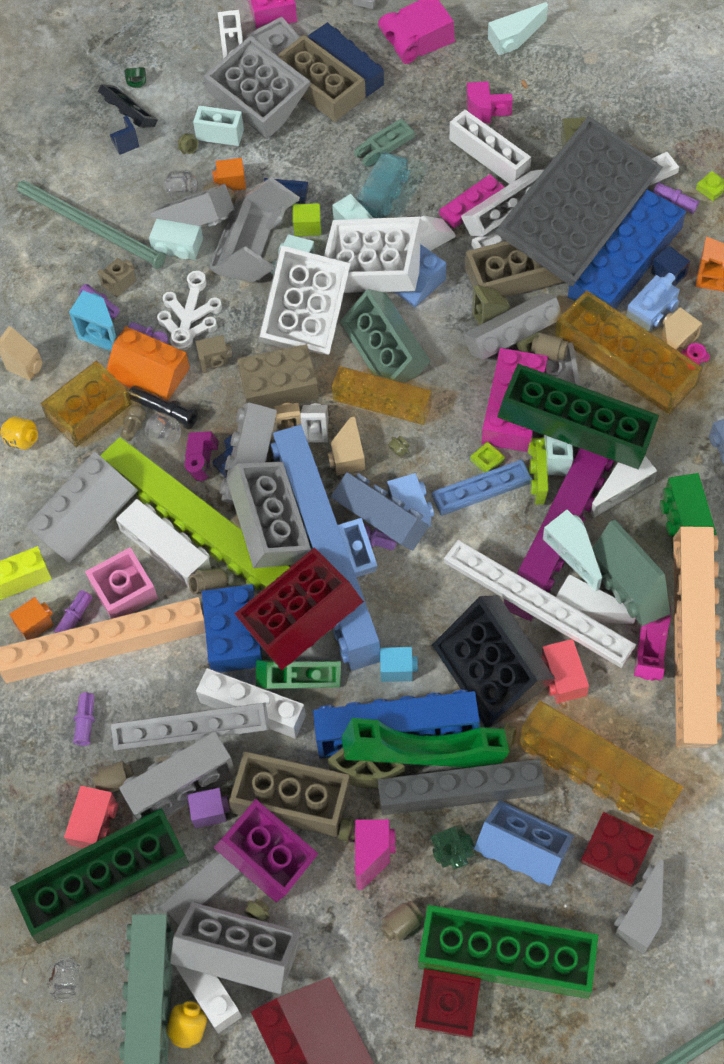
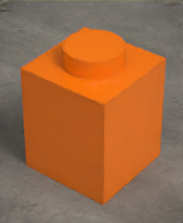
(230, 173)
(32, 618)

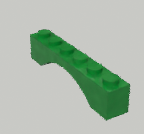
(379, 743)

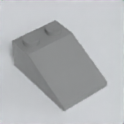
(198, 209)

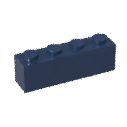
(346, 52)

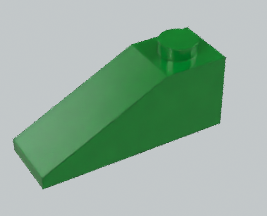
(298, 674)

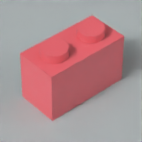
(567, 669)
(90, 817)

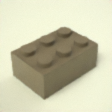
(279, 377)

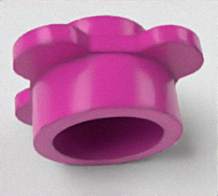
(696, 349)

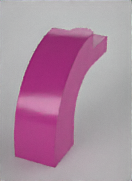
(651, 649)

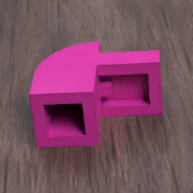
(484, 105)

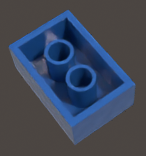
(228, 641)

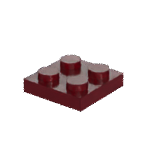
(617, 849)
(447, 1003)

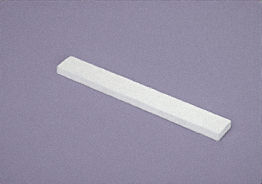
(540, 603)

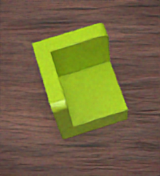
(306, 219)

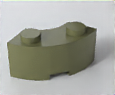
(364, 773)

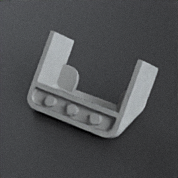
(248, 229)

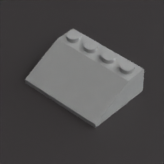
(257, 85)

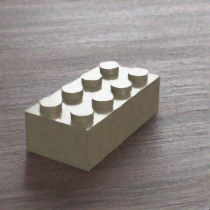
(333, 85)
(506, 270)
(293, 792)

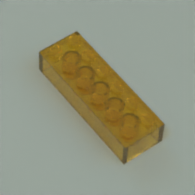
(628, 352)
(600, 765)

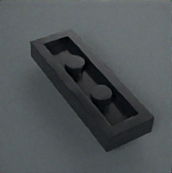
(127, 106)

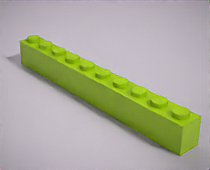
(189, 513)

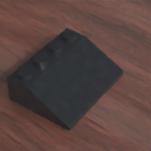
(493, 658)

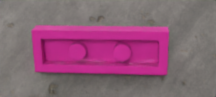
(469, 199)

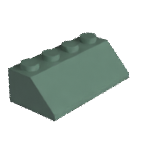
(384, 338)
(631, 575)

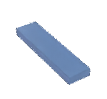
(481, 487)

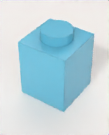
(397, 664)

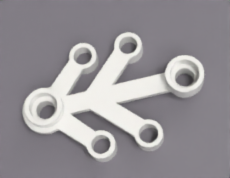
(189, 314)

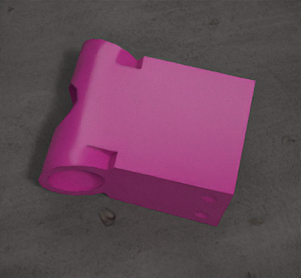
(418, 29)

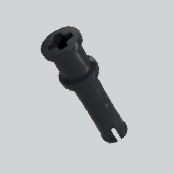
(183, 415)

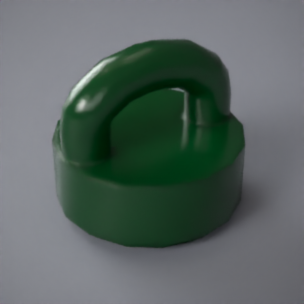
(135, 72)

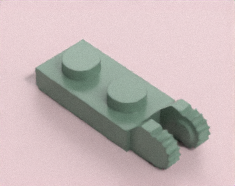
(384, 141)

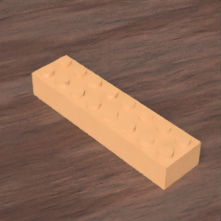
(695, 638)

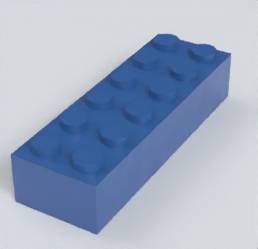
(630, 250)
(417, 716)

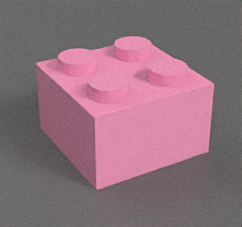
(121, 584)

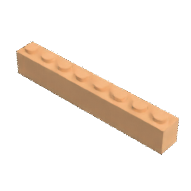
(101, 640)

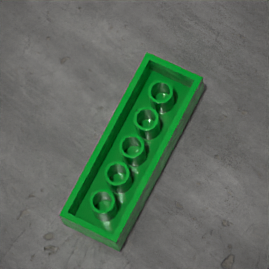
(509, 951)

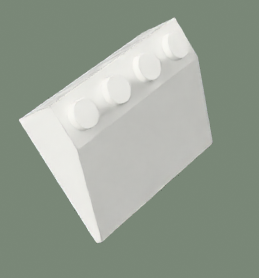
(380, 252)
(304, 301)

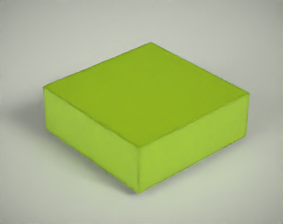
(487, 457)

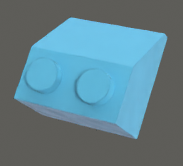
(93, 320)

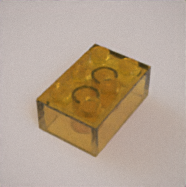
(86, 403)

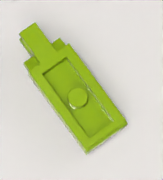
(538, 467)

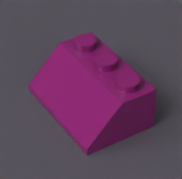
(266, 851)

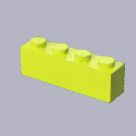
(22, 572)

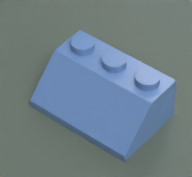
(431, 275)
(523, 842)

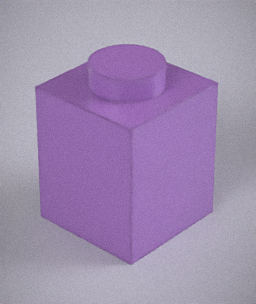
(208, 807)

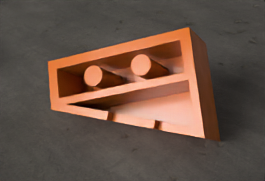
(711, 266)

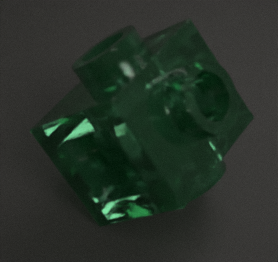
(452, 847)

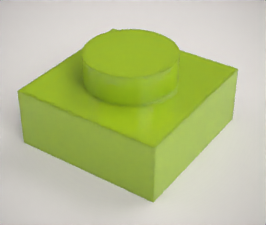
(711, 186)

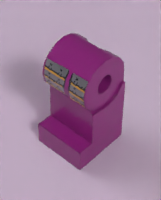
(199, 454)

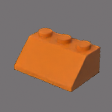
(147, 363)

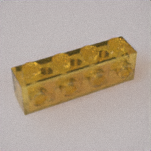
(382, 395)

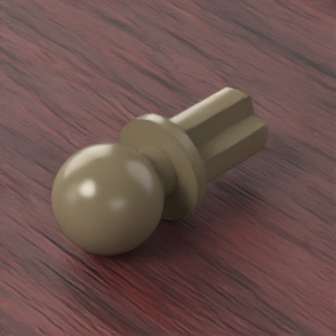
(133, 422)

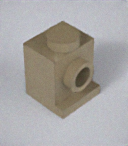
(117, 276)
(213, 352)

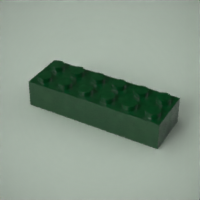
(578, 416)
(99, 876)

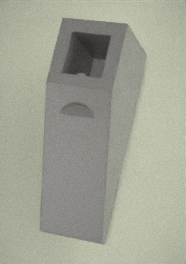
(645, 915)

